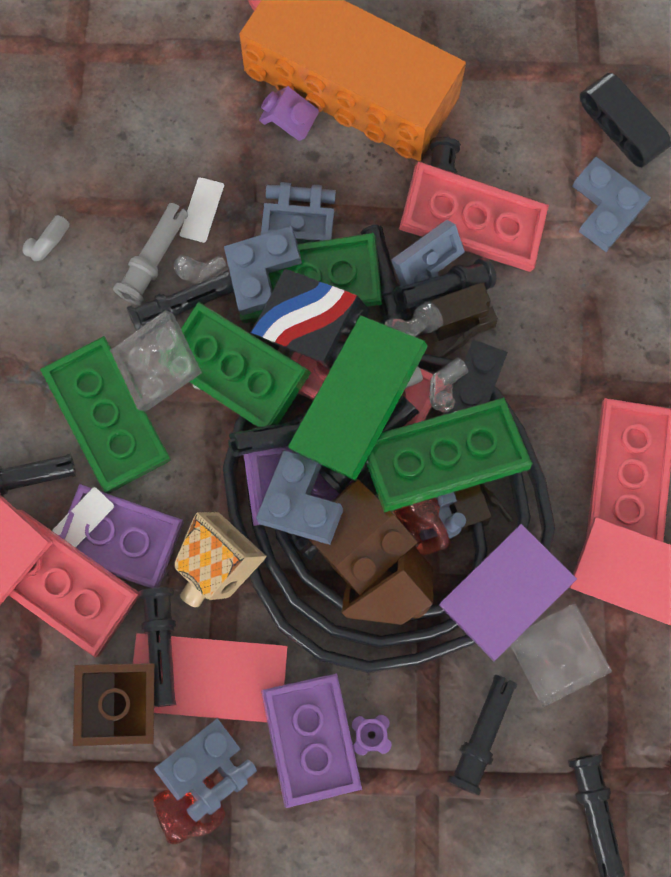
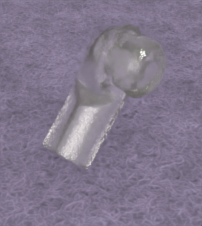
(196, 271)
(442, 385)

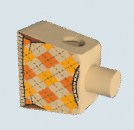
(215, 559)

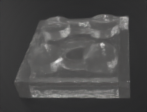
(155, 361)
(559, 655)

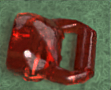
(423, 517)
(176, 821)

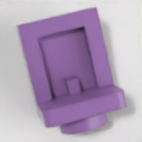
(289, 112)

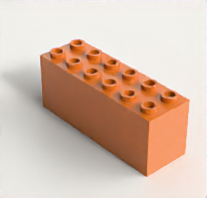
(354, 69)

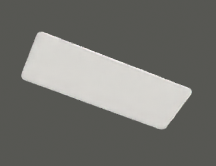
(202, 210)
(89, 511)

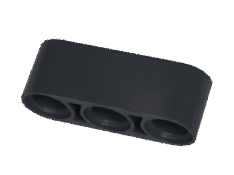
(625, 120)

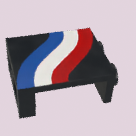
(309, 317)

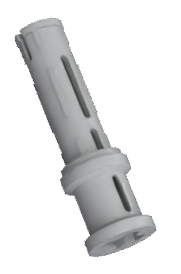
(144, 267)

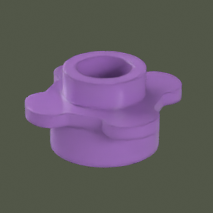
(379, 727)

